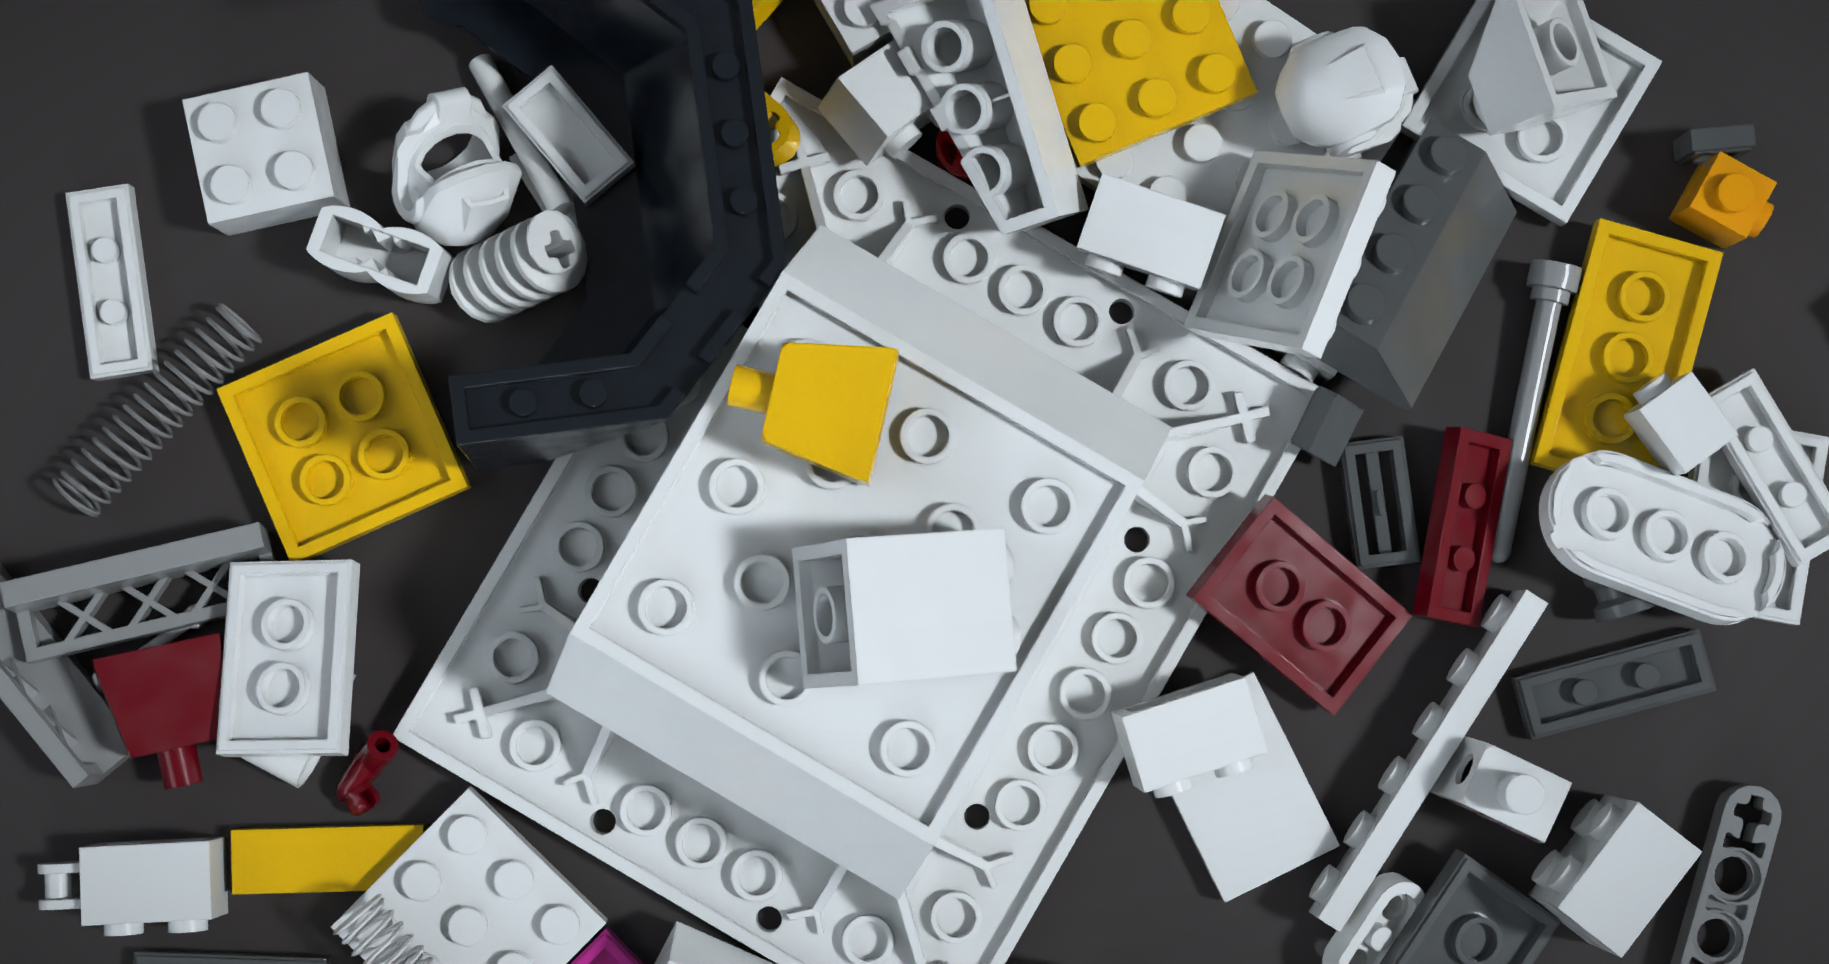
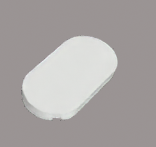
(1661, 537)

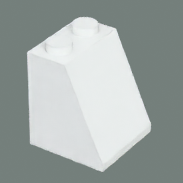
(905, 608)

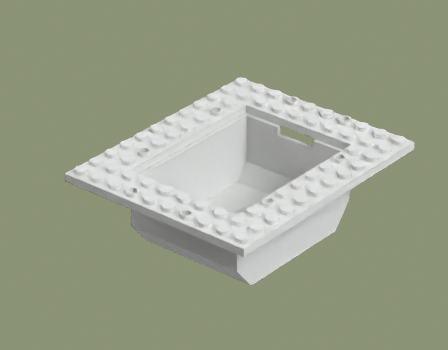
(685, 668)

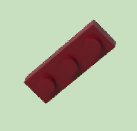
(1462, 526)

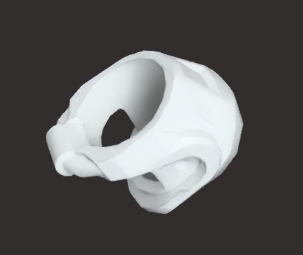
(1345, 91)
(467, 195)

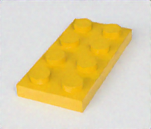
(1631, 320)

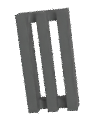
(1403, 499)

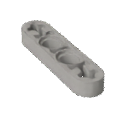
(1706, 898)

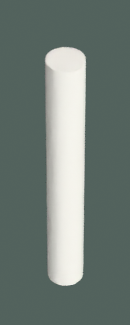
(534, 162)

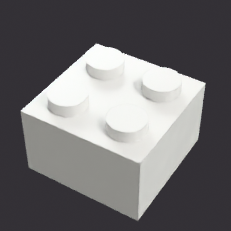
(265, 153)
(1612, 872)

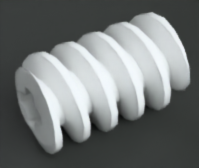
(519, 267)

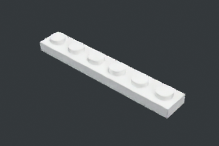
(1439, 735)

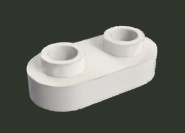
(1375, 921)

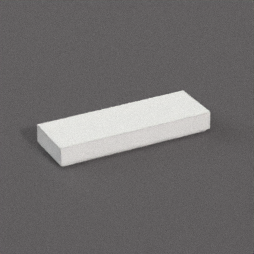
(112, 282)
(1774, 468)

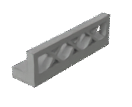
(125, 573)
(58, 704)

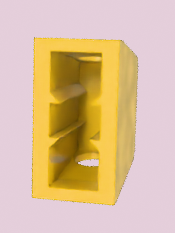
(822, 404)

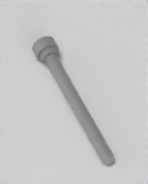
(1551, 288)

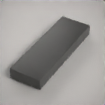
(1613, 684)

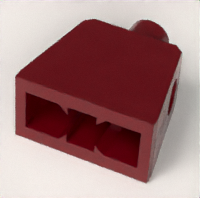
(165, 702)

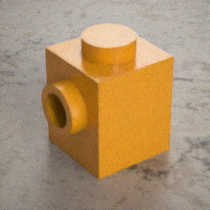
(1725, 201)

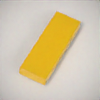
(316, 857)

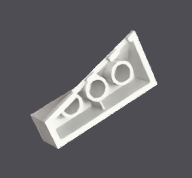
(994, 101)

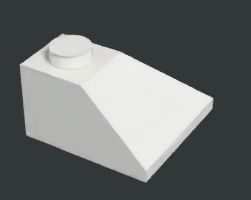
(1537, 65)

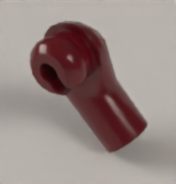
(366, 766)

